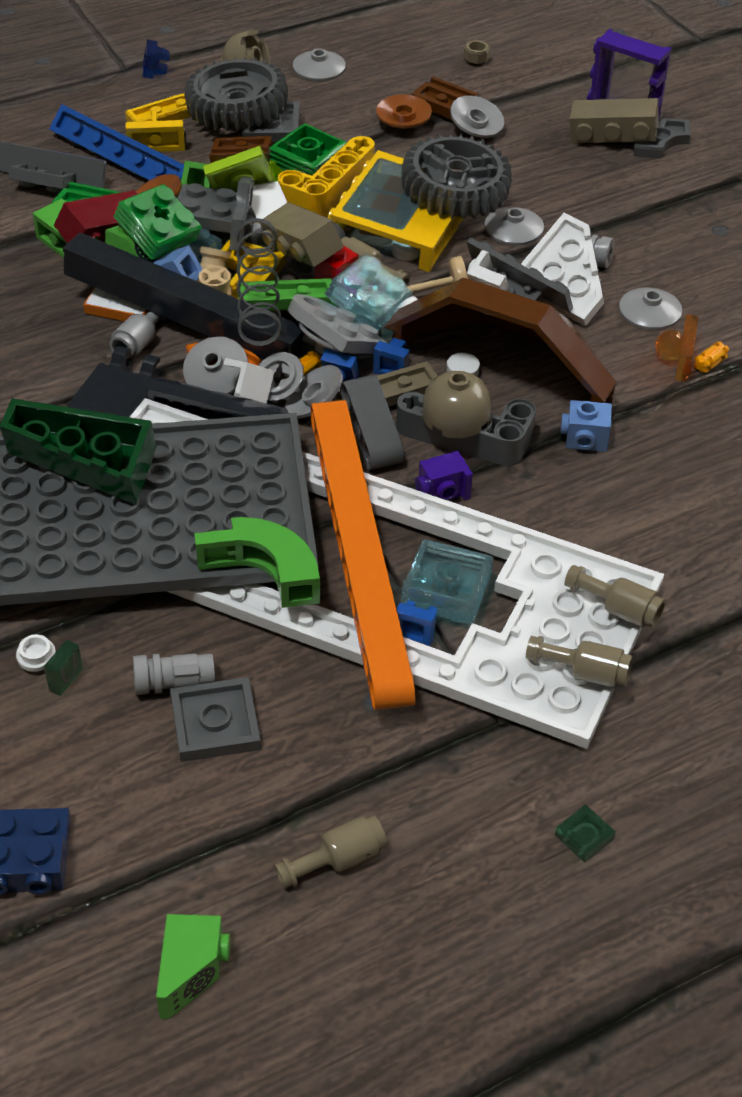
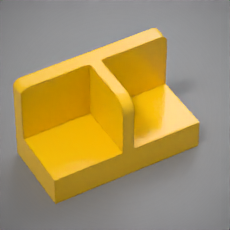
(158, 135)

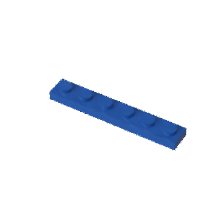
(113, 145)

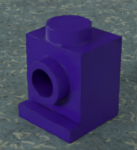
(445, 477)

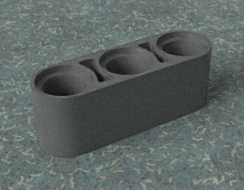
(372, 422)

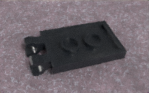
(114, 387)

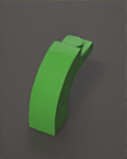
(266, 547)

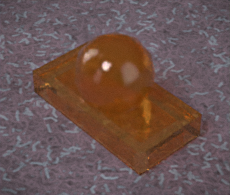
(676, 345)

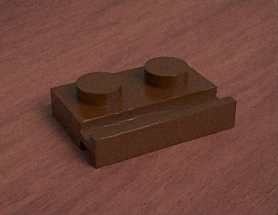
(441, 95)
(230, 146)

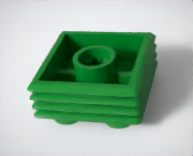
(305, 149)
(157, 221)

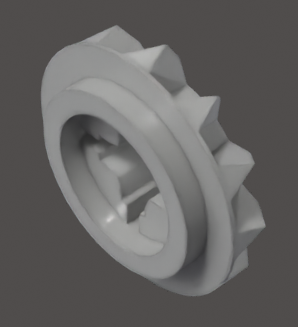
(291, 368)

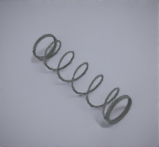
(262, 310)

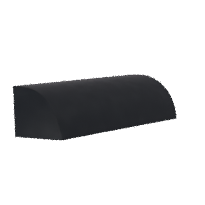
(206, 402)

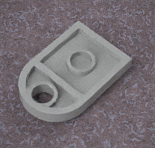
(334, 324)

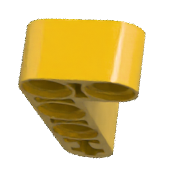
(325, 186)

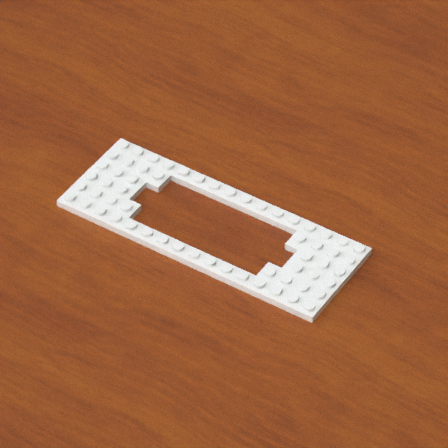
(489, 665)

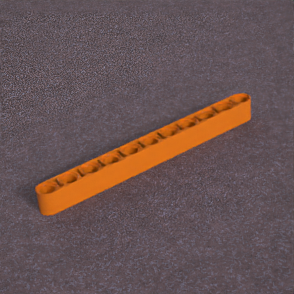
(362, 559)

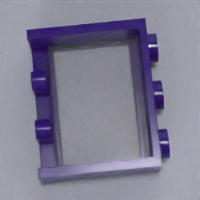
(628, 69)

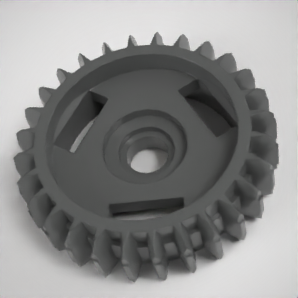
(236, 94)
(469, 192)

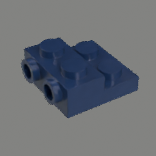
(33, 850)

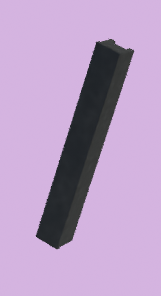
(173, 296)

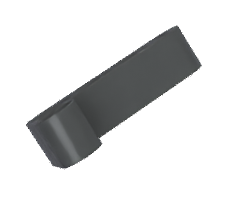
(499, 442)

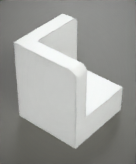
(253, 380)

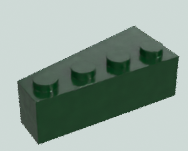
(82, 445)

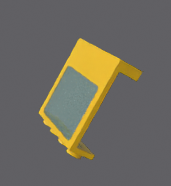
(381, 207)

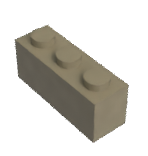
(614, 120)
(302, 234)

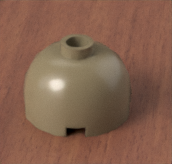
(246, 45)
(457, 404)

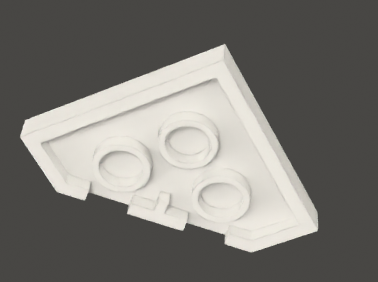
(569, 257)

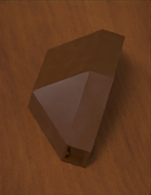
(472, 302)

